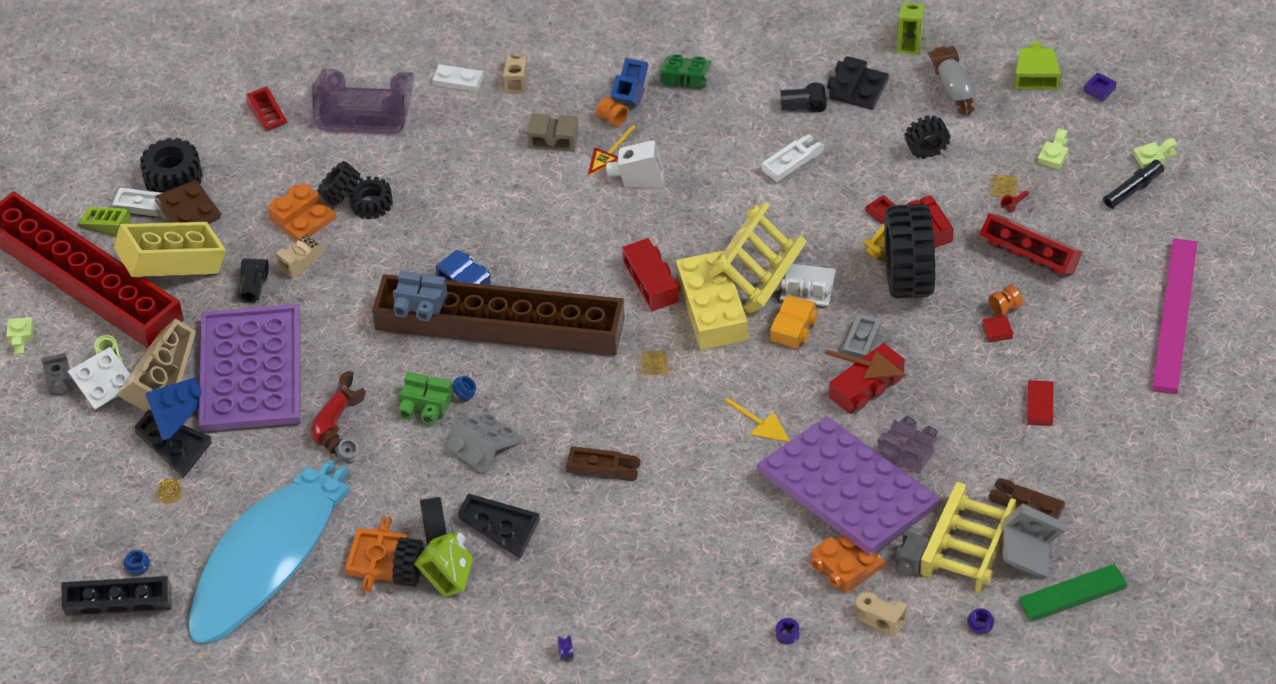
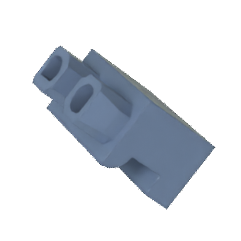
(419, 295)

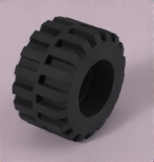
(170, 165)

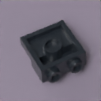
(857, 83)

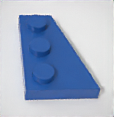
(173, 405)

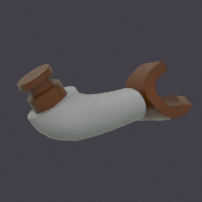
(953, 77)

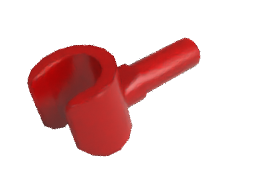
(1012, 201)

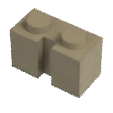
(553, 133)

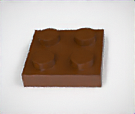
(188, 204)

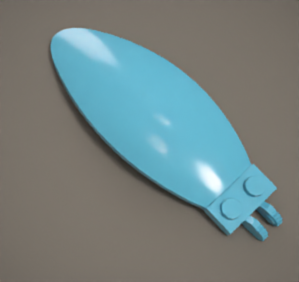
(264, 551)

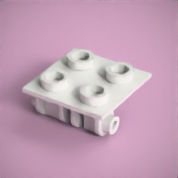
(809, 283)
(100, 378)

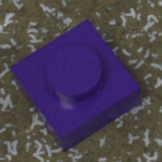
(1100, 86)

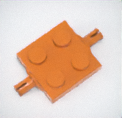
(373, 554)

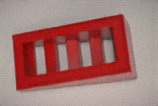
(261, 95)

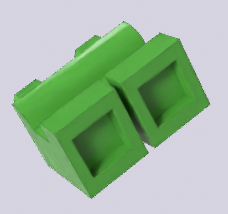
(425, 396)

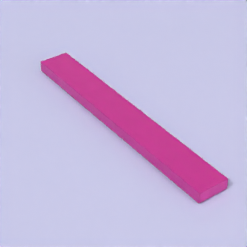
(1175, 316)

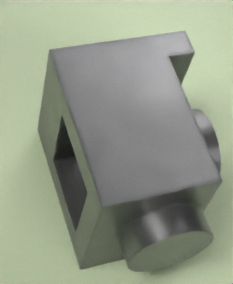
(56, 374)
(910, 553)

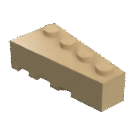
(160, 365)

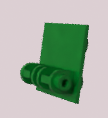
(676, 64)

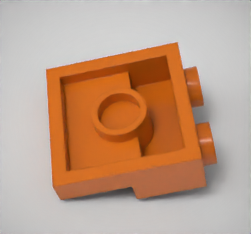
(300, 212)
(844, 563)

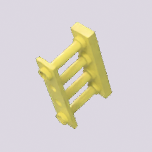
(778, 263)
(950, 521)

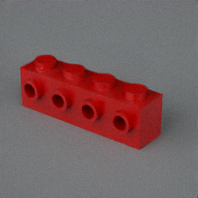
(1030, 243)

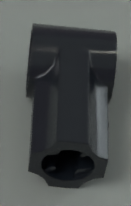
(811, 97)
(253, 274)

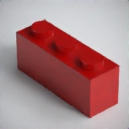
(651, 274)
(853, 391)

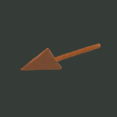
(878, 367)

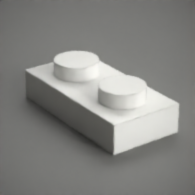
(457, 78)

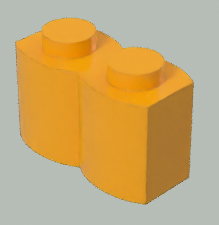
(793, 322)

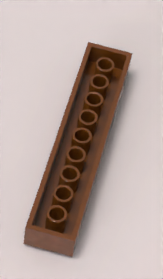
(511, 317)

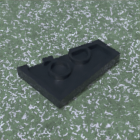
(180, 450)
(500, 522)

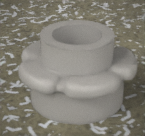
(347, 456)

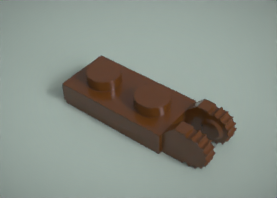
(602, 463)
(1028, 497)

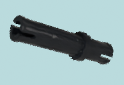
(1140, 179)

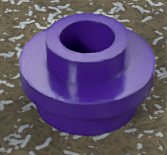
(980, 614)

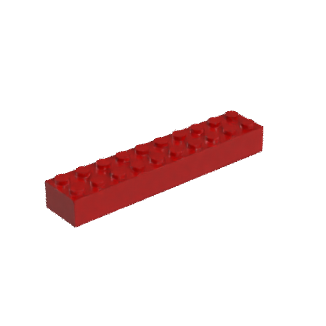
(85, 271)

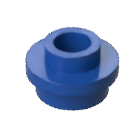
(464, 387)
(134, 557)

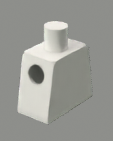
(638, 165)

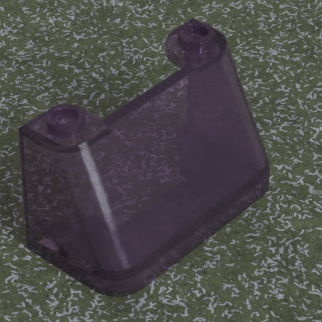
(360, 108)

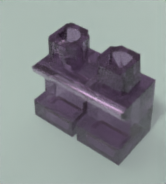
(907, 444)

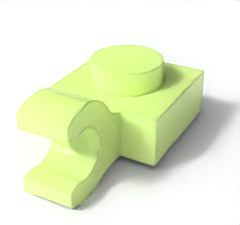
(1149, 152)
(1054, 153)
(18, 332)

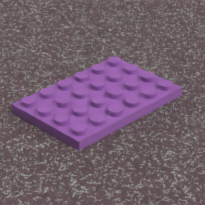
(250, 368)
(848, 485)

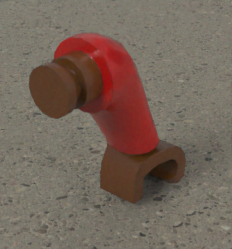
(324, 425)

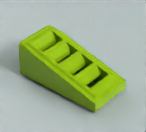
(111, 227)

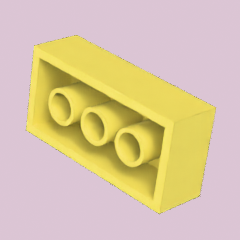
(169, 249)
(711, 302)

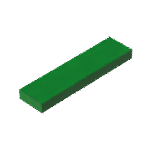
(1072, 592)

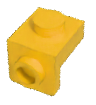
(876, 246)

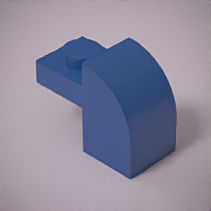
(629, 85)

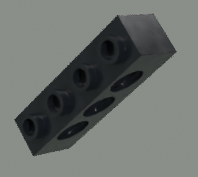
(116, 595)

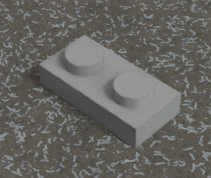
(862, 336)

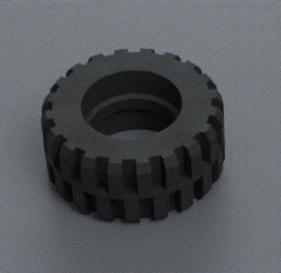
(909, 251)

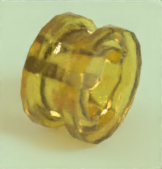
(167, 497)

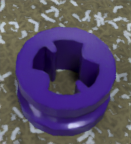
(787, 639)
(565, 647)

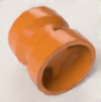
(610, 111)
(1004, 301)

